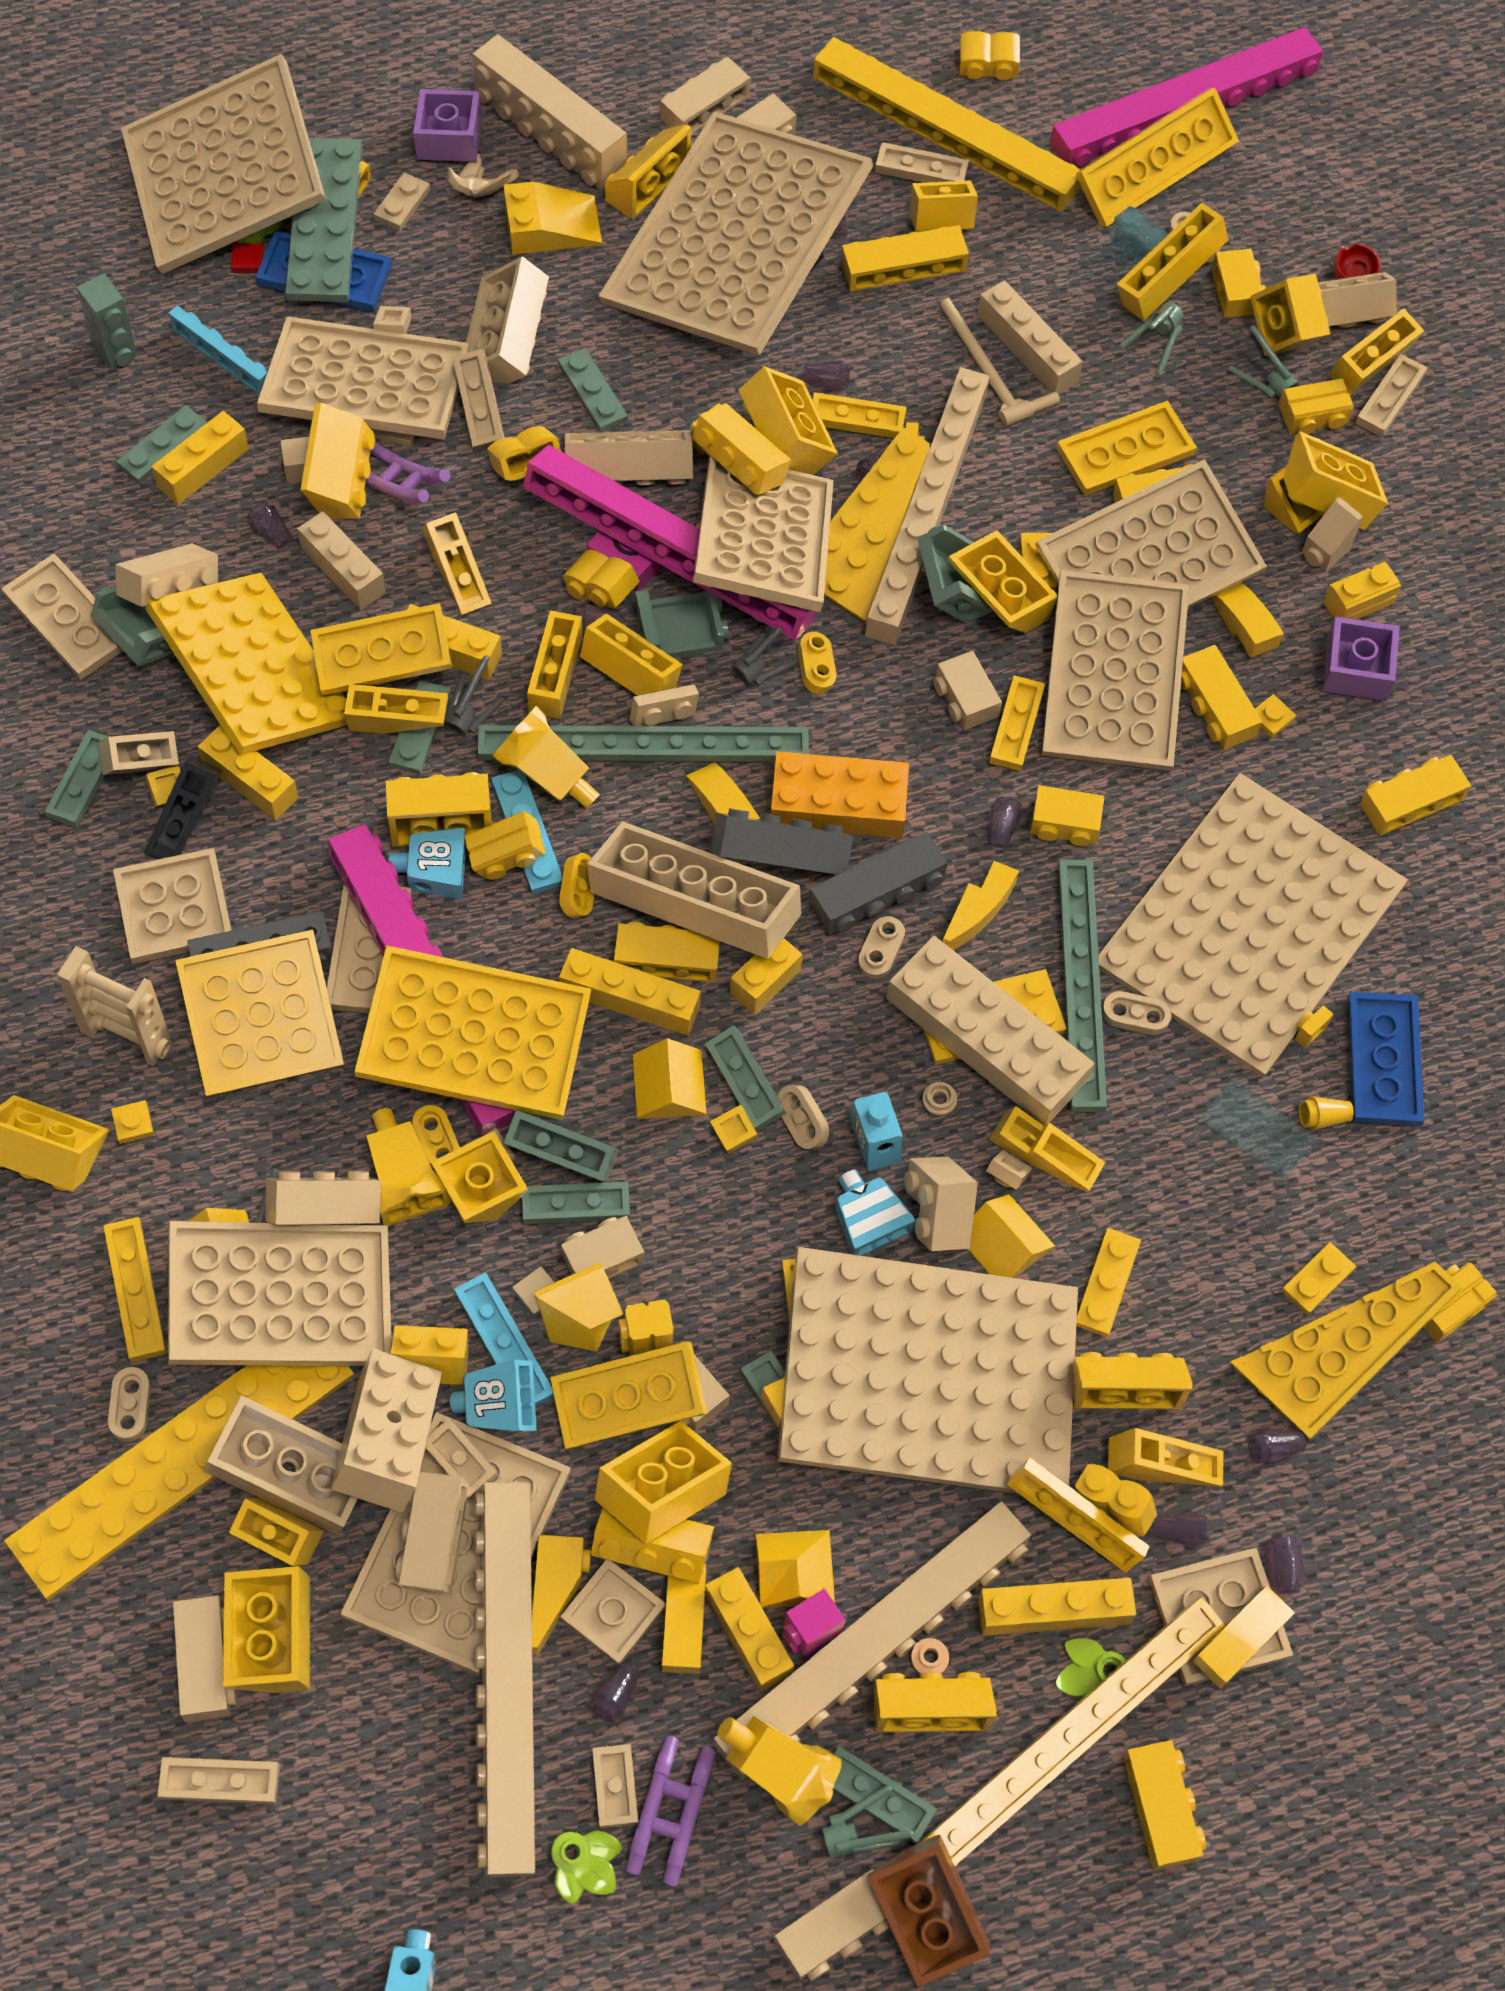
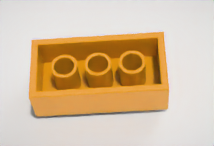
(841, 791)

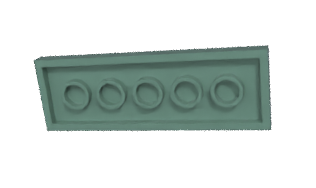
(326, 232)

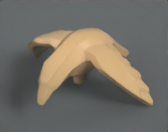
(471, 181)

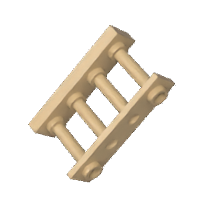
(105, 1004)

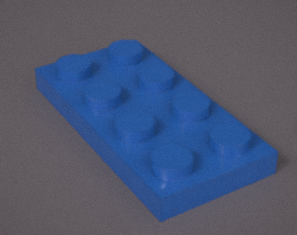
(367, 274)
(1385, 1059)

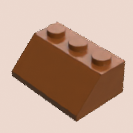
(929, 1911)

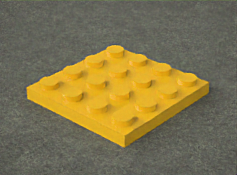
(259, 1013)

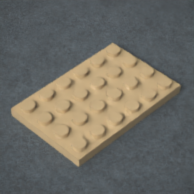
(376, 374)
(1164, 533)
(767, 542)
(1115, 670)
(277, 1293)
(444, 1622)

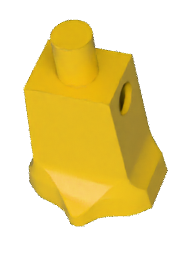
(546, 760)
(405, 1174)
(792, 1772)

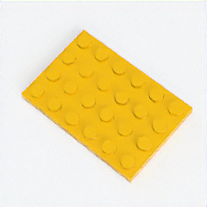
(248, 662)
(473, 1032)

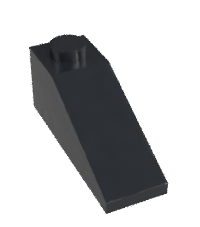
(183, 808)

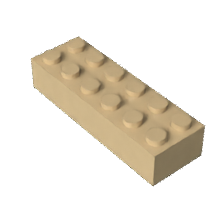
(549, 112)
(695, 889)
(989, 1030)

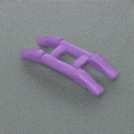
(396, 466)
(651, 1823)

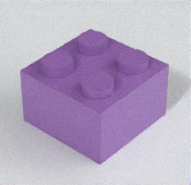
(448, 125)
(1361, 658)

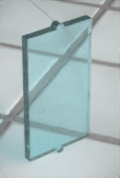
(1258, 1128)

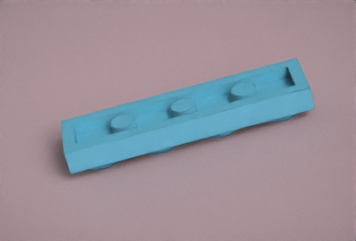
(216, 348)
(514, 797)
(499, 1330)

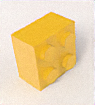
(1291, 313)

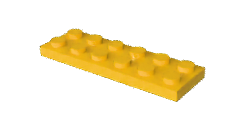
(1157, 156)

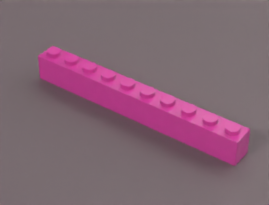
(1233, 77)
(642, 528)
(393, 923)

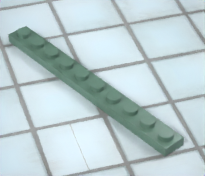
(664, 742)

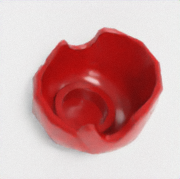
(1357, 261)

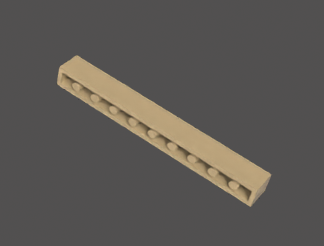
(927, 505)
(890, 1627)
(506, 1681)

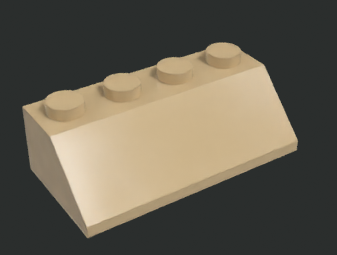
(508, 318)
(635, 455)

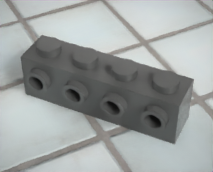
(781, 843)
(878, 883)
(267, 931)

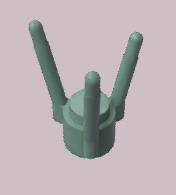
(1164, 322)
(1278, 379)
(843, 1837)

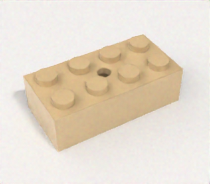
(387, 1430)
(252, 1459)

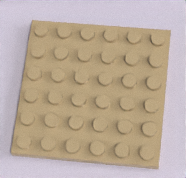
(222, 164)

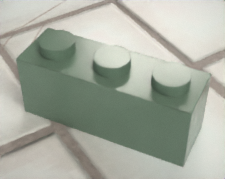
(107, 321)
(561, 1146)

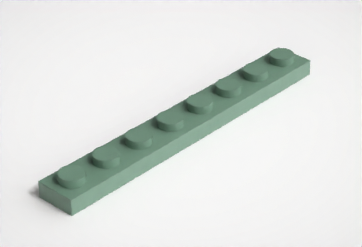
(1082, 977)

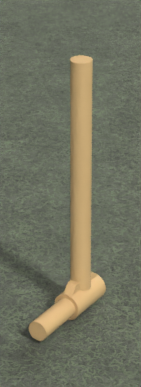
(1011, 410)

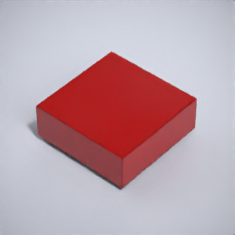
(247, 257)

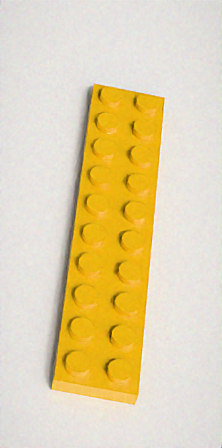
(156, 1474)

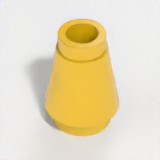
(1324, 1112)

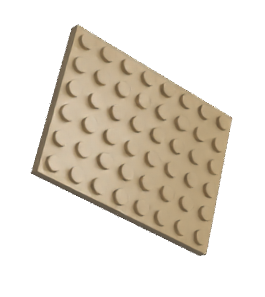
(736, 232)
(1251, 923)
(926, 1371)

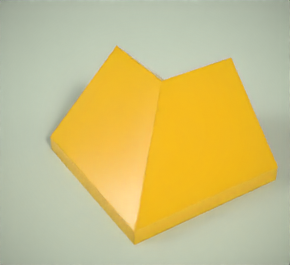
(480, 1179)
(579, 1308)
(793, 1567)

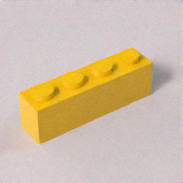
(904, 258)
(1172, 261)
(633, 991)
(1056, 1606)

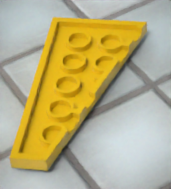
(869, 524)
(1335, 1356)

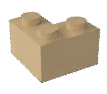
(945, 1202)

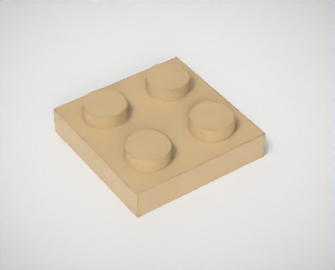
(613, 1612)

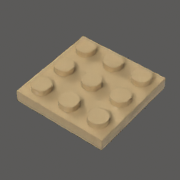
(170, 903)
(1227, 1587)

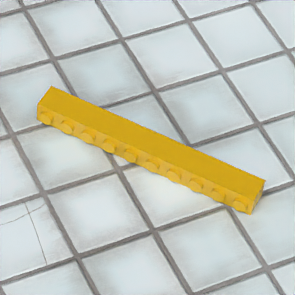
(947, 124)

